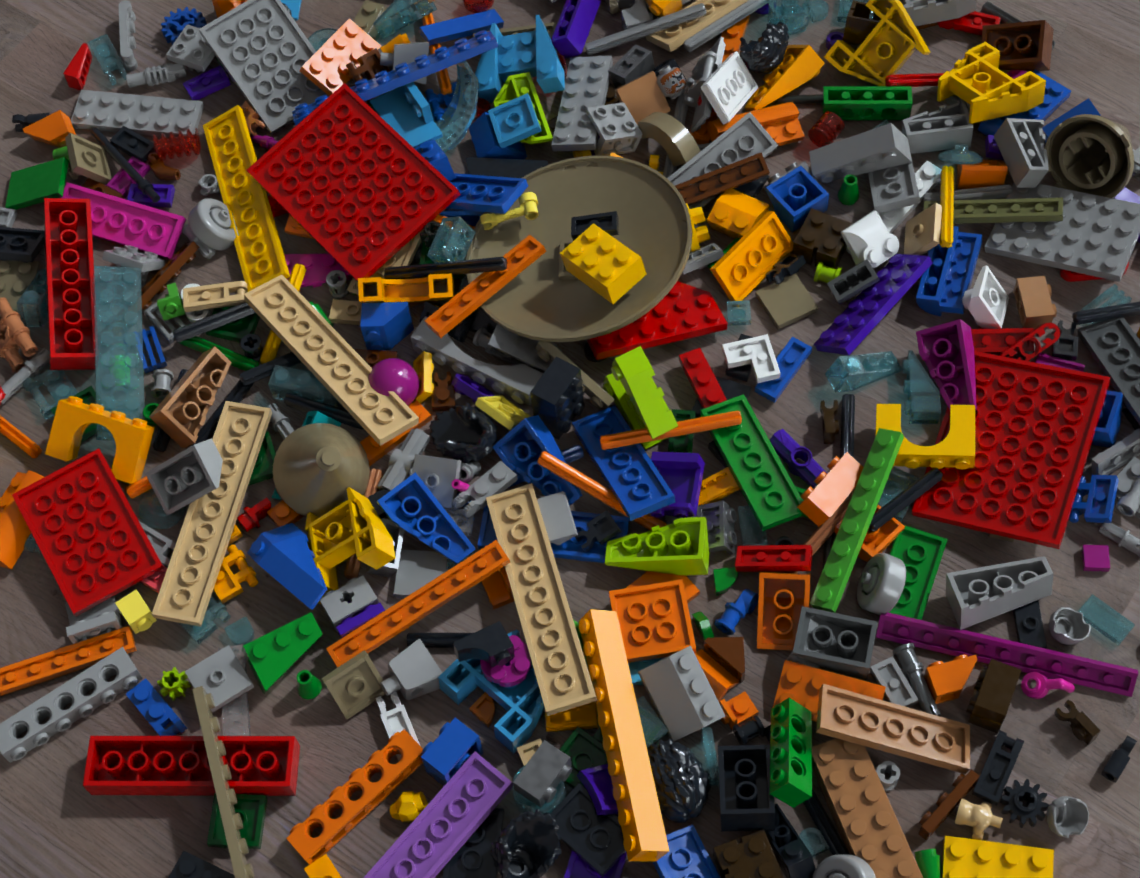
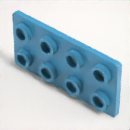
(408, 114)

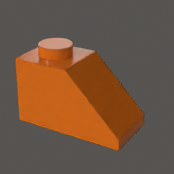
(51, 129)

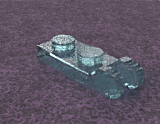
(107, 57)

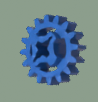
(177, 21)

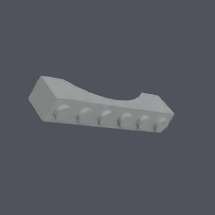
(511, 380)

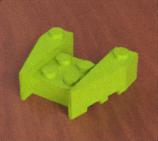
(638, 395)

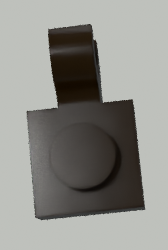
(829, 425)
(1081, 725)

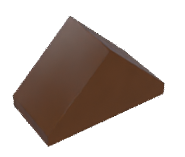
(728, 653)

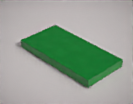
(922, 558)

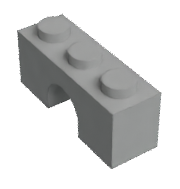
(636, 14)

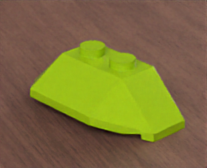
(517, 86)

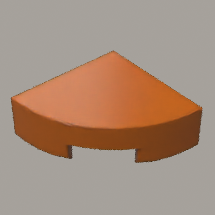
(484, 709)

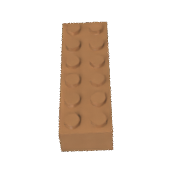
(862, 809)

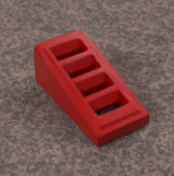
(78, 69)

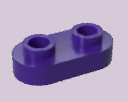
(467, 386)

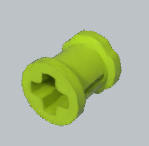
(825, 273)

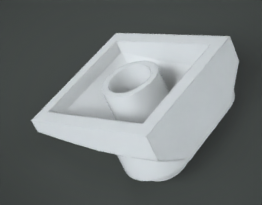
(870, 240)
(986, 300)

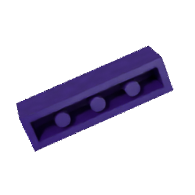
(574, 26)

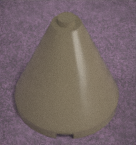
(1090, 155)
(318, 467)

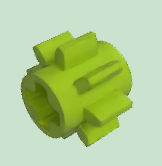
(177, 688)

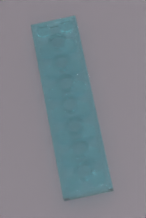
(118, 343)

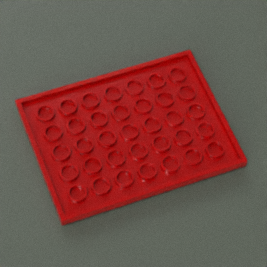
(353, 183)
(1028, 451)

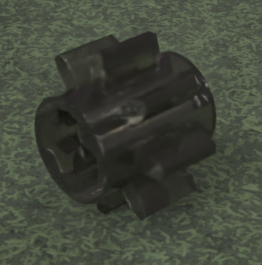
(429, 233)

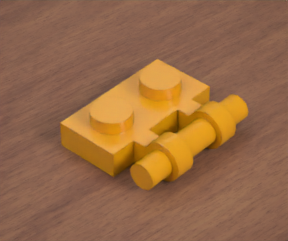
(227, 583)

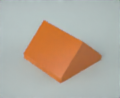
(981, 174)

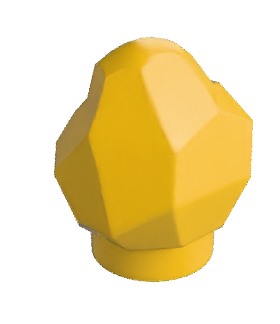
(408, 806)

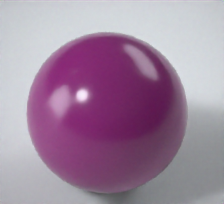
(395, 376)

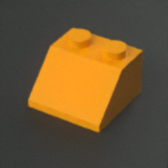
(736, 213)

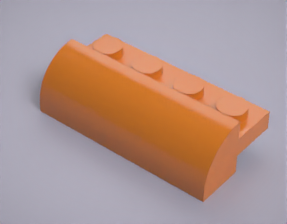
(778, 120)
(12, 524)

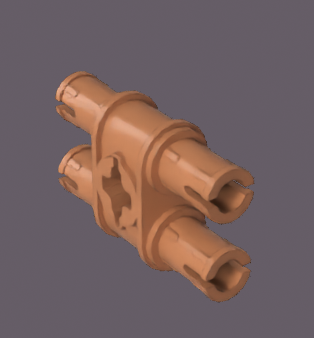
(14, 336)

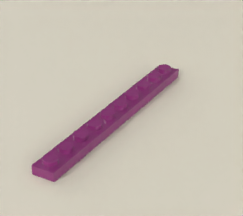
(1019, 655)

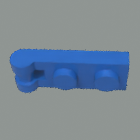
(155, 709)

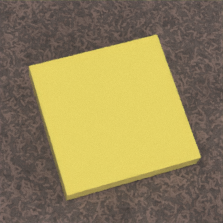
(502, 410)

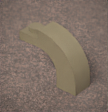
(671, 135)

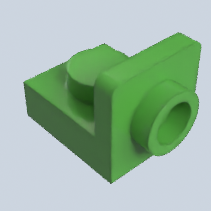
(171, 305)

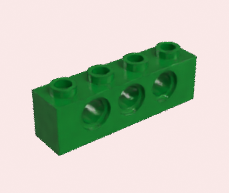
(868, 102)
(791, 753)

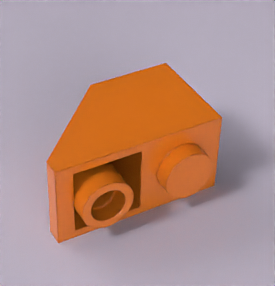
(949, 678)

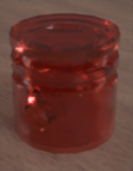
(825, 130)

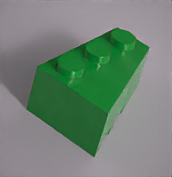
(280, 649)

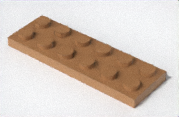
(893, 728)

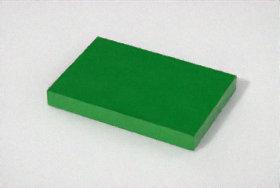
(37, 182)

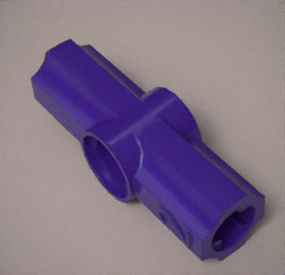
(790, 450)

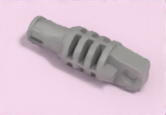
(156, 75)

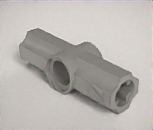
(402, 459)

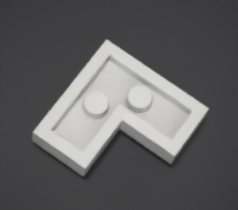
(756, 352)

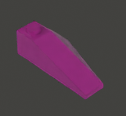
(951, 360)

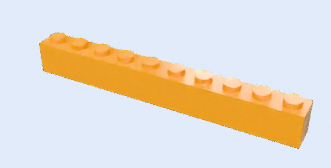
(623, 737)

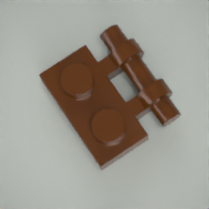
(369, 64)

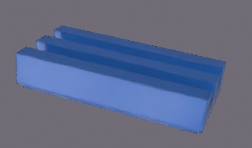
(152, 332)

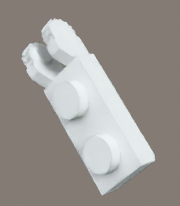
(395, 719)

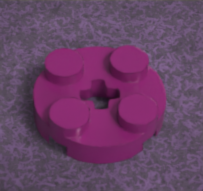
(514, 673)

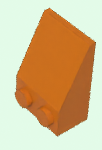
(780, 608)

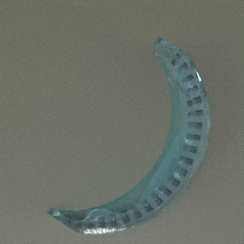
(461, 109)

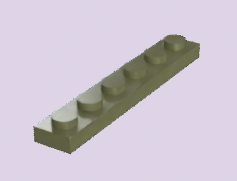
(1006, 210)

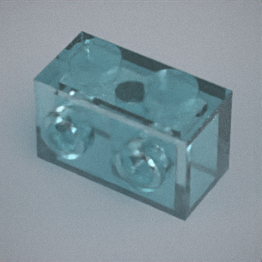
(451, 240)

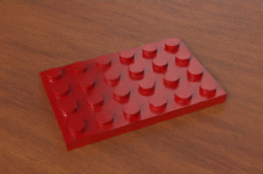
(87, 532)

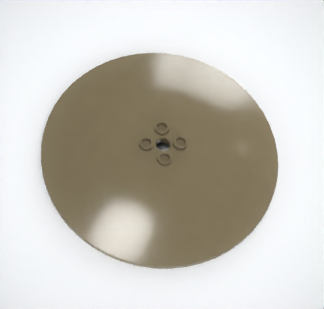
(546, 298)

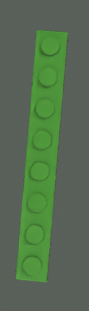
(856, 520)

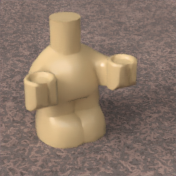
(977, 817)

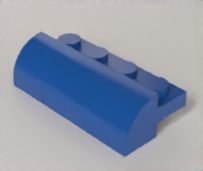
(949, 275)

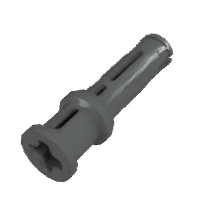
(913, 670)

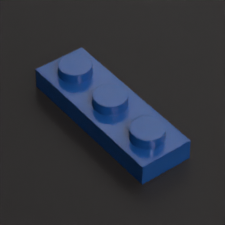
(789, 363)

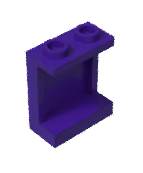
(684, 477)

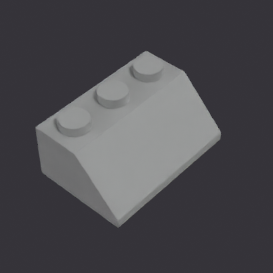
(186, 476)
(681, 693)

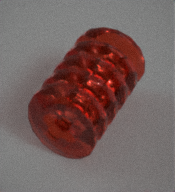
(177, 145)

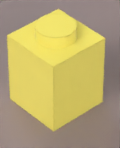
(136, 612)

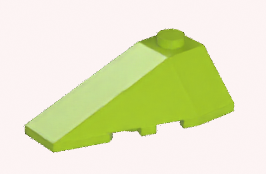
(672, 549)

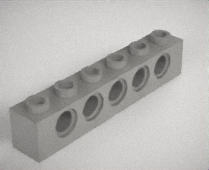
(72, 692)

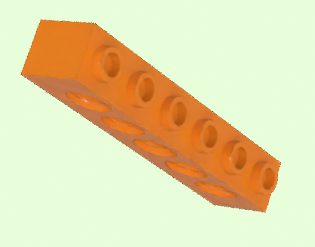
(355, 811)

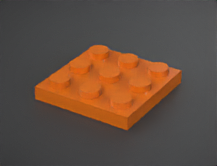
(653, 620)

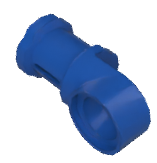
(735, 611)

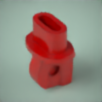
(251, 516)

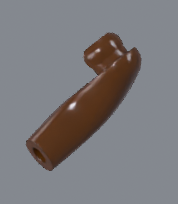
(160, 170)

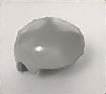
(1068, 626)
(1067, 816)

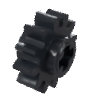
(1034, 801)

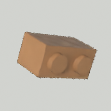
(1034, 301)

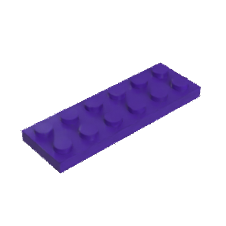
(872, 304)

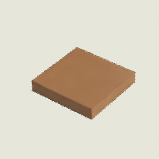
(643, 97)

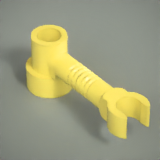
(528, 207)

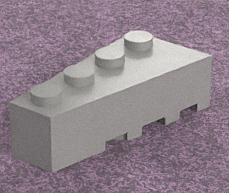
(861, 154)
(997, 589)

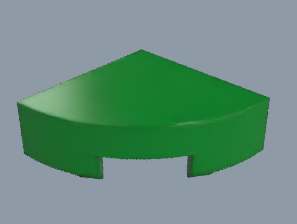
(724, 579)
(703, 625)

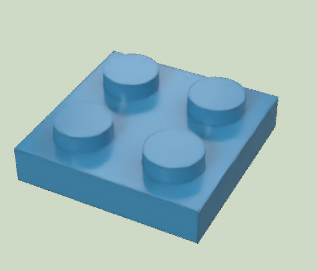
(514, 120)

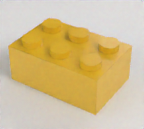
(603, 263)

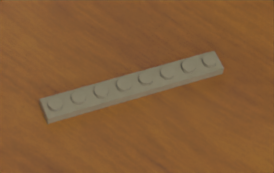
(221, 774)

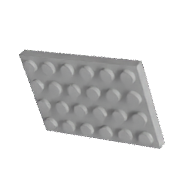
(263, 57)
(1090, 240)

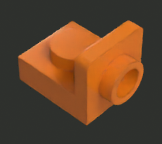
(738, 710)

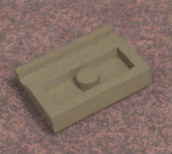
(367, 16)

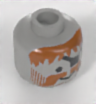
(671, 81)

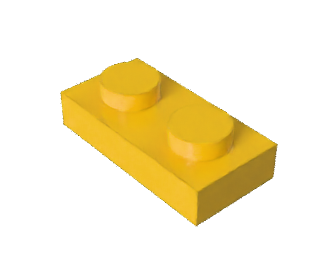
(424, 369)

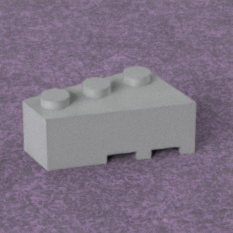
(939, 128)

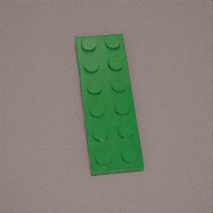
(755, 465)

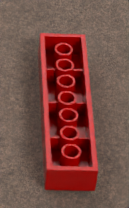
(69, 283)
(182, 767)

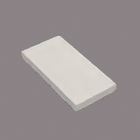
(729, 87)

